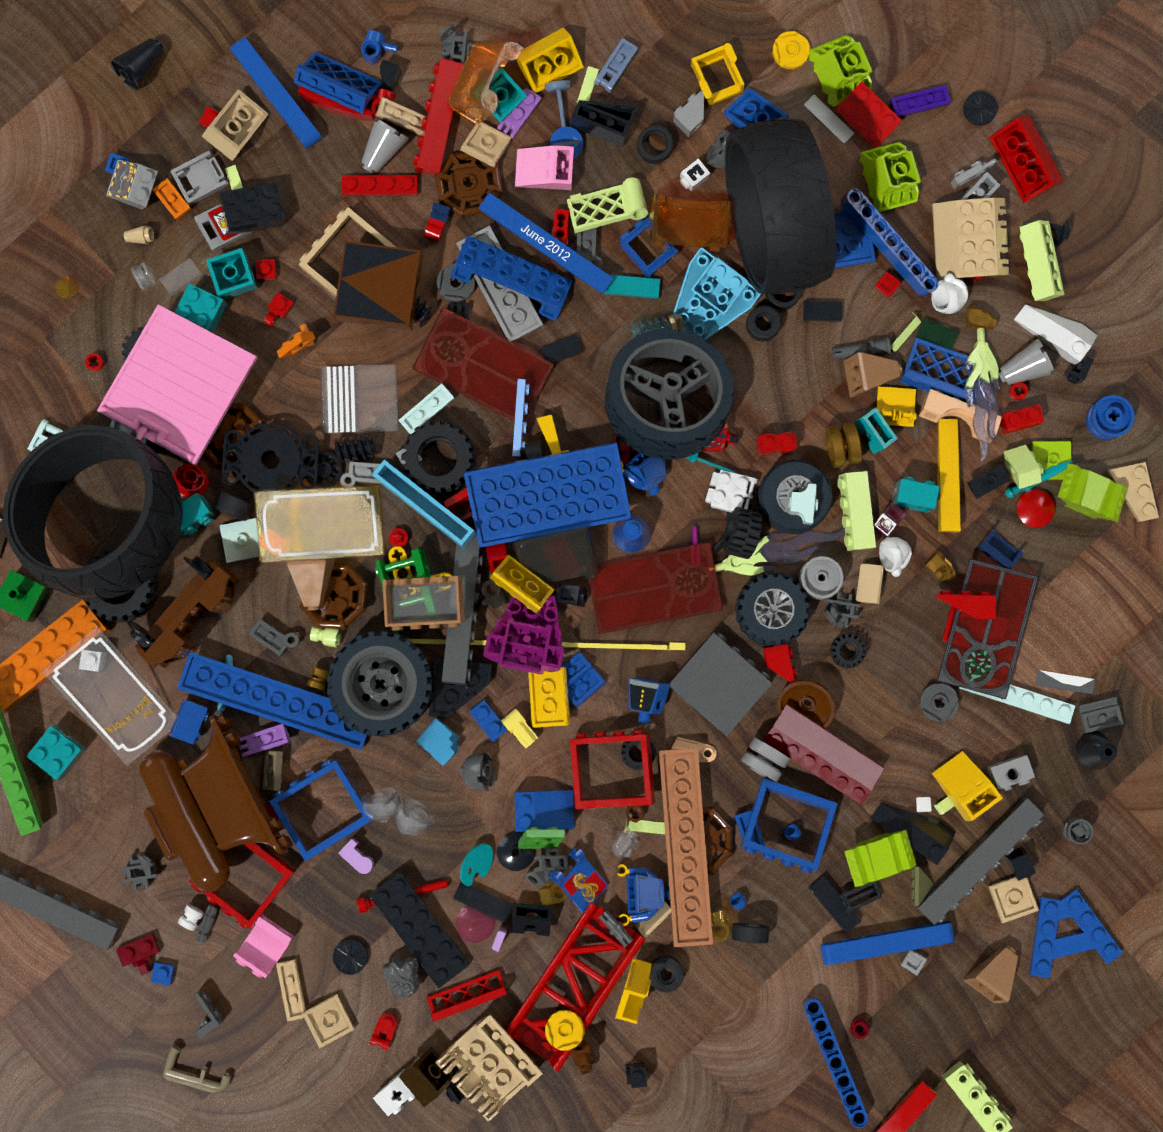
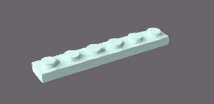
(1034, 703)

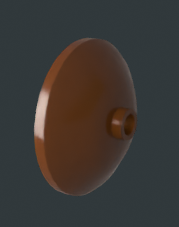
(821, 706)

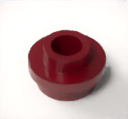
(859, 1035)

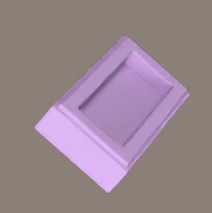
(499, 938)

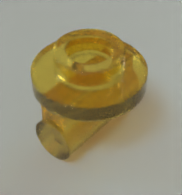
(65, 288)

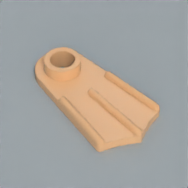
(681, 743)

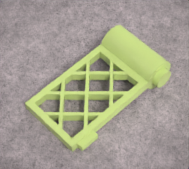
(632, 203)

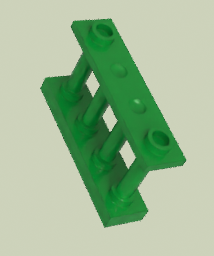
(417, 559)

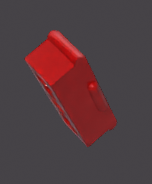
(564, 230)

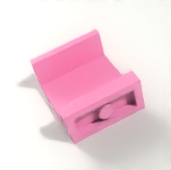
(263, 947)

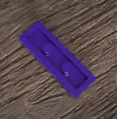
(920, 101)

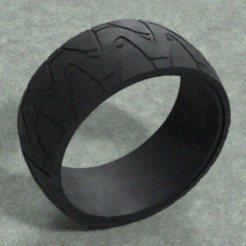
(780, 205)
(50, 469)

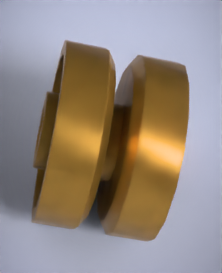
(843, 445)

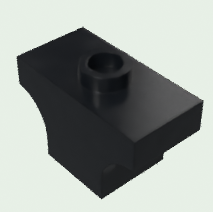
(988, 481)

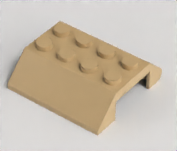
(969, 238)
(489, 1065)

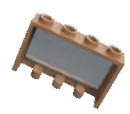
(423, 602)

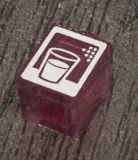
(889, 519)

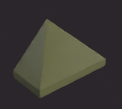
(920, 886)

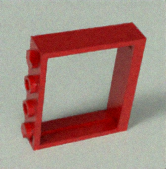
(618, 736)
(272, 860)

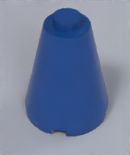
(631, 534)

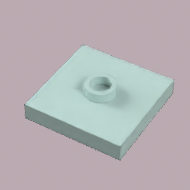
(240, 540)

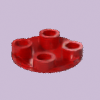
(1035, 508)

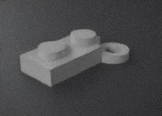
(976, 169)
(360, 473)

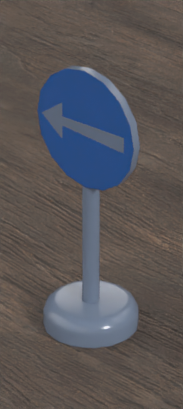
(565, 135)

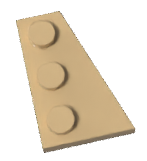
(1139, 492)

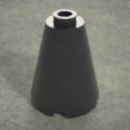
(138, 62)
(1095, 750)

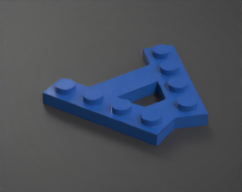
(1048, 947)

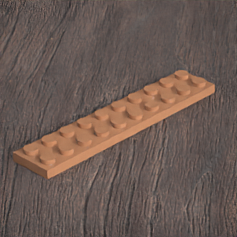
(685, 847)

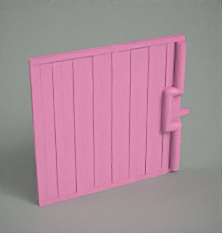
(177, 384)

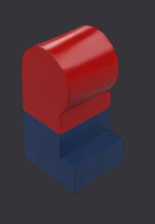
(437, 222)

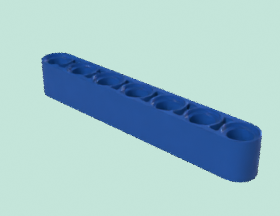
(275, 92)
(880, 239)
(887, 943)
(838, 1070)

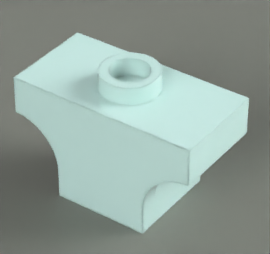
(804, 504)

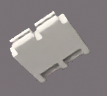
(730, 491)

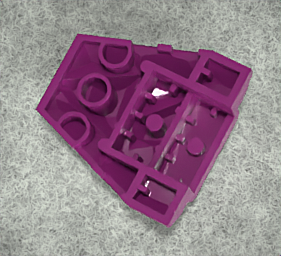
(527, 638)

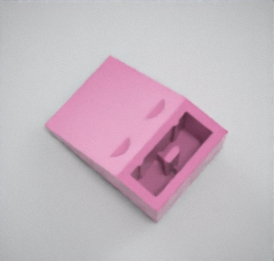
(545, 167)

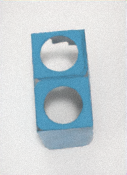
(439, 741)

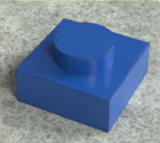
(112, 162)
(162, 973)

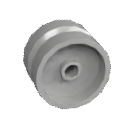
(831, 582)
(765, 759)

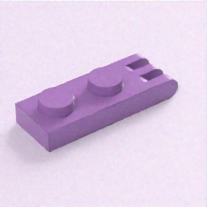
(518, 117)
(264, 740)

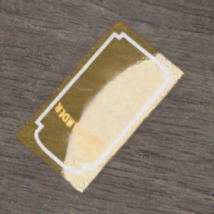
(318, 523)

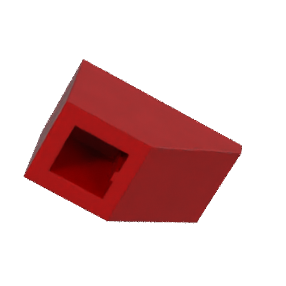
(778, 661)

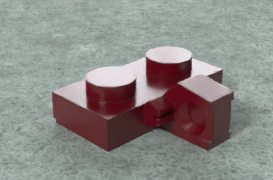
(139, 953)

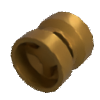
(318, 678)

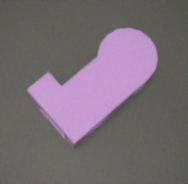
(356, 858)

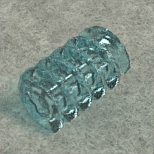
(664, 324)

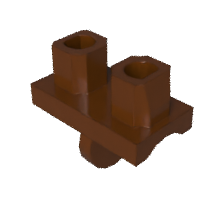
(583, 1057)

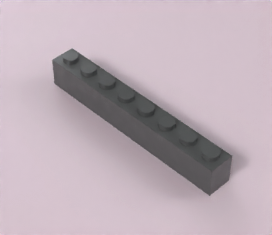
(459, 638)
(980, 860)
(57, 910)

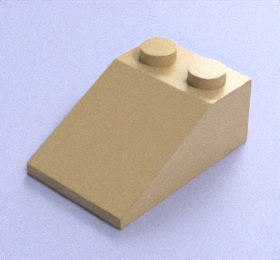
(235, 125)

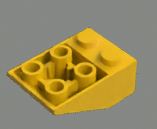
(966, 786)

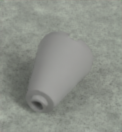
(381, 145)
(1027, 365)

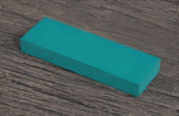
(634, 287)

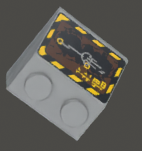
(131, 184)

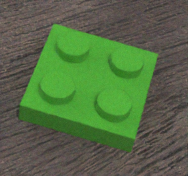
(541, 839)

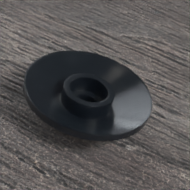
(505, 855)

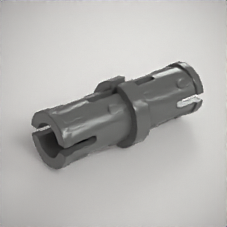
(616, 928)

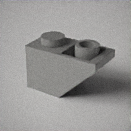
(691, 115)

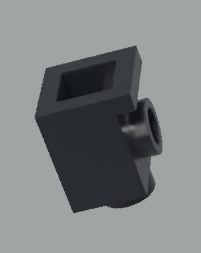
(636, 1074)

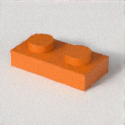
(172, 199)

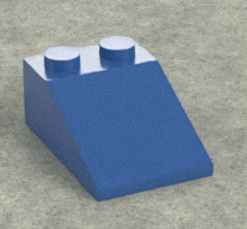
(752, 109)
(544, 809)

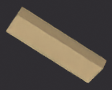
(400, 116)
(291, 989)

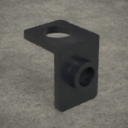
(1061, 232)

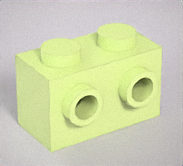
(1023, 466)

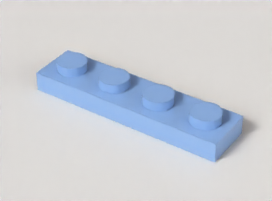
(521, 409)

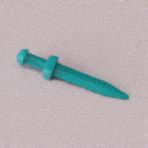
(693, 458)
(1047, 474)

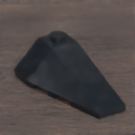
(926, 835)

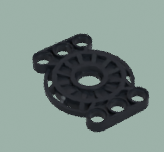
(251, 452)

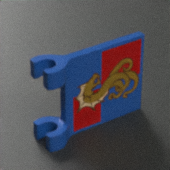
(582, 882)

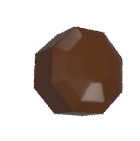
(634, 813)

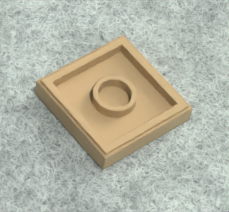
(486, 144)
(1013, 898)
(328, 1021)

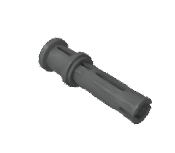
(871, 347)

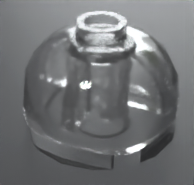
(380, 805)
(412, 818)

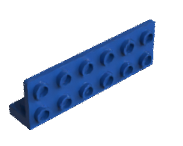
(512, 273)

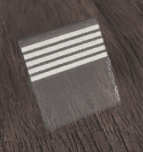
(359, 399)

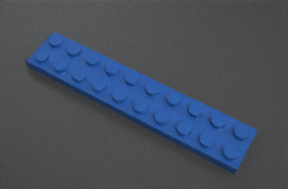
(266, 699)

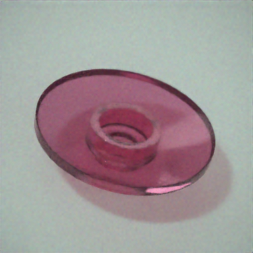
(471, 933)

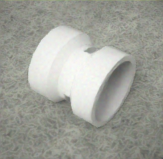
(190, 917)

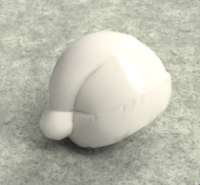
(949, 295)
(894, 554)

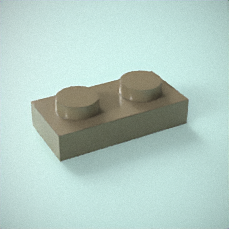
(272, 770)

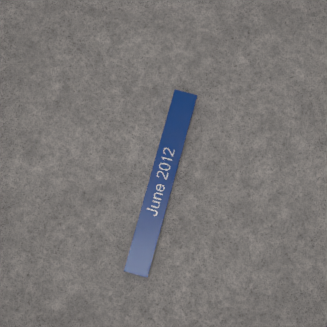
(546, 243)

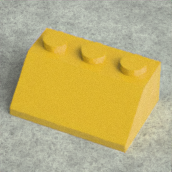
(549, 60)
(522, 584)

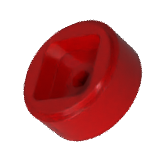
(398, 537)

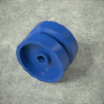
(1121, 417)

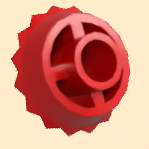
(191, 479)

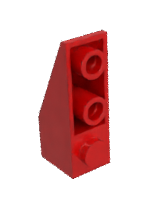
(975, 606)

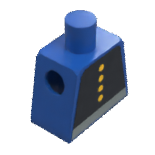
(647, 697)

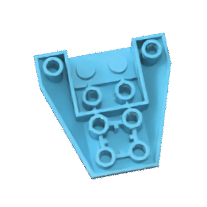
(712, 295)

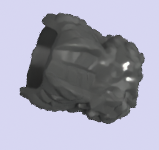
(402, 976)

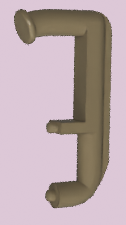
(192, 1079)

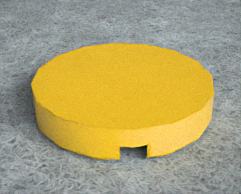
(790, 50)
(564, 1030)

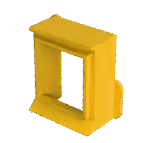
(724, 52)
(635, 991)

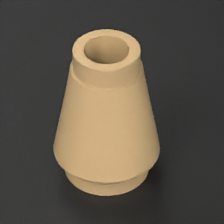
(139, 235)

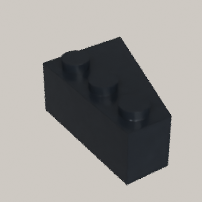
(604, 120)

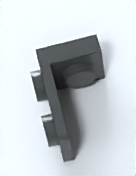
(214, 1014)

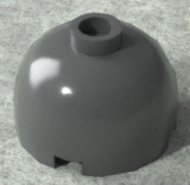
(716, 154)
(478, 771)

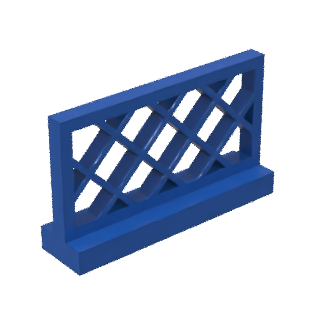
(336, 89)
(925, 381)

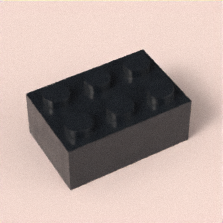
(251, 208)

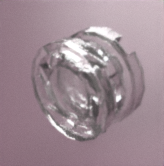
(141, 277)

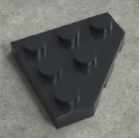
(451, 697)

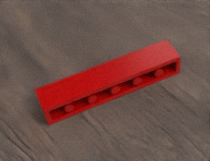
(437, 119)

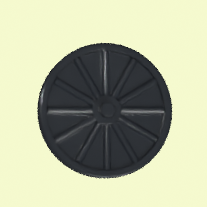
(980, 108)
(350, 956)

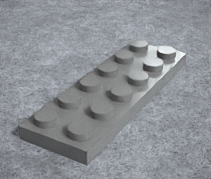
(509, 307)

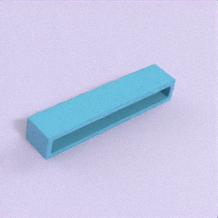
(424, 504)

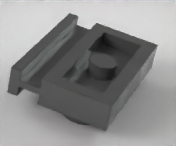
(1100, 714)

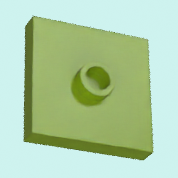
(1052, 453)

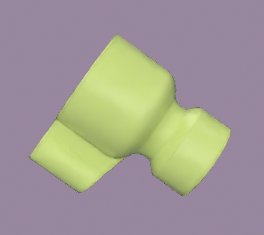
(328, 636)

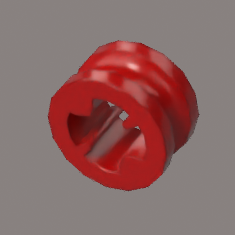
(95, 368)
(1024, 388)

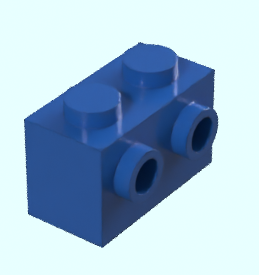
(188, 722)

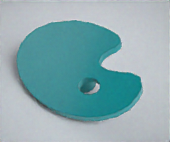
(480, 861)

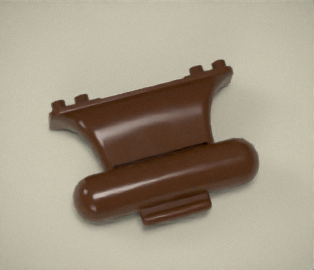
(207, 807)

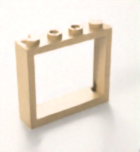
(330, 232)

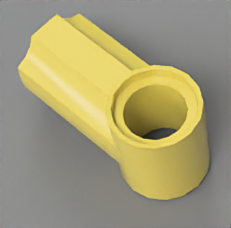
(517, 725)

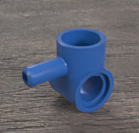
(375, 41)

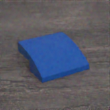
(581, 679)

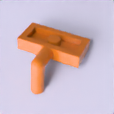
(301, 339)

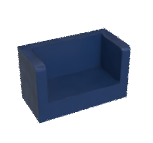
(999, 550)

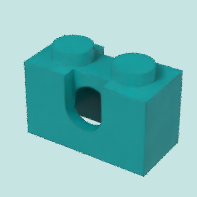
(876, 440)

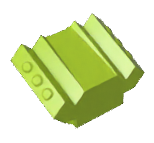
(840, 67)
(890, 176)
(1092, 493)
(880, 857)

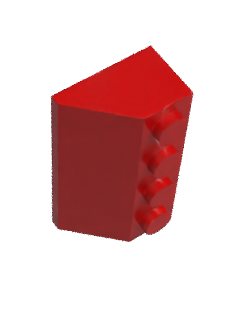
(1026, 158)

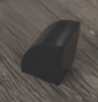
(390, 74)
(1020, 863)

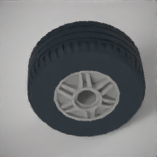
(775, 495)

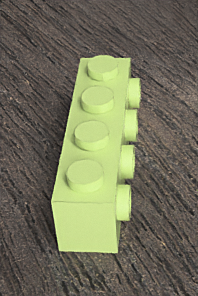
(1041, 260)
(857, 511)
(976, 1100)

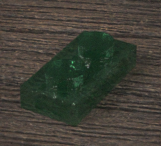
(937, 334)

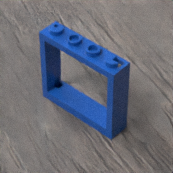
(296, 786)
(797, 795)

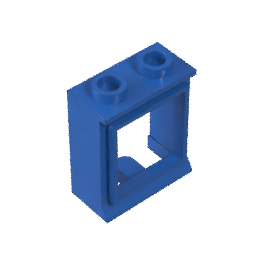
(658, 263)

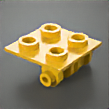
(897, 405)

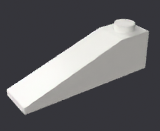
(1062, 335)

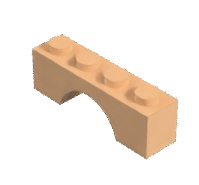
(938, 405)

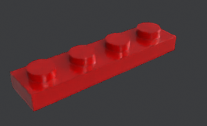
(379, 185)

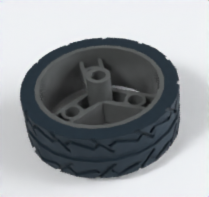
(703, 365)

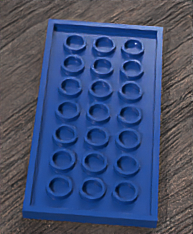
(547, 494)

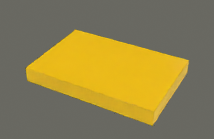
(549, 699)

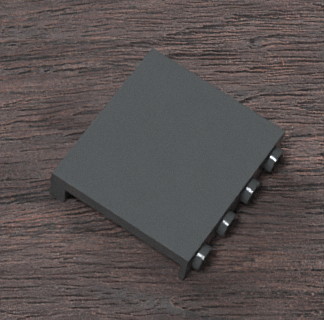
(720, 683)

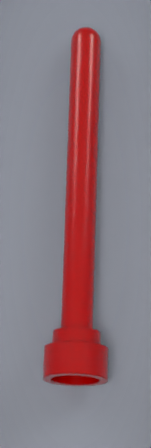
(366, 903)

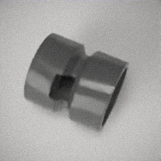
(1077, 830)

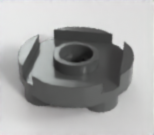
(448, 291)
(944, 712)

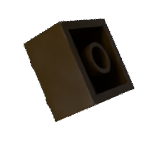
(425, 1077)

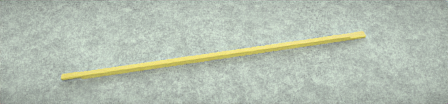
(673, 646)

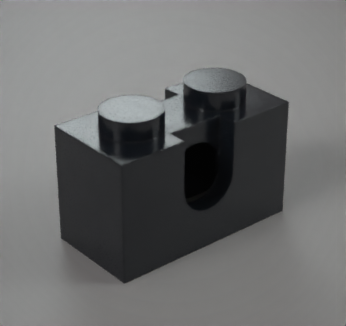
(522, 923)

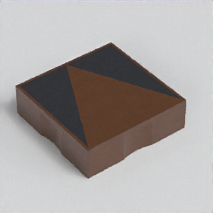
(378, 285)

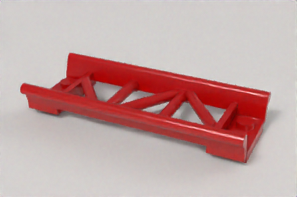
(530, 1031)

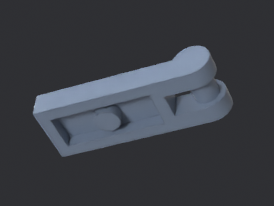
(616, 64)

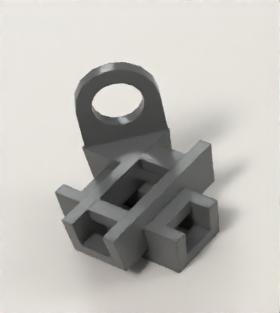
(449, 44)
(839, 612)
(141, 868)
(542, 874)

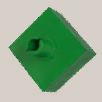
(22, 595)

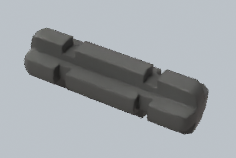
(206, 923)

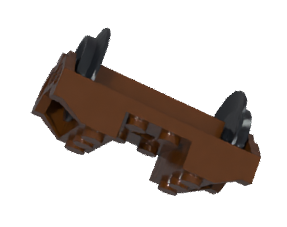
(209, 590)

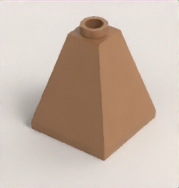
(868, 372)
(311, 580)
(995, 975)

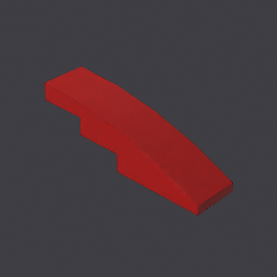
(334, 107)
(908, 1109)

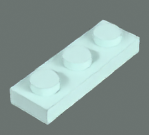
(426, 408)

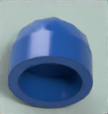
(792, 829)
(738, 901)

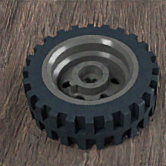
(357, 659)

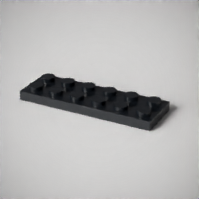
(419, 929)

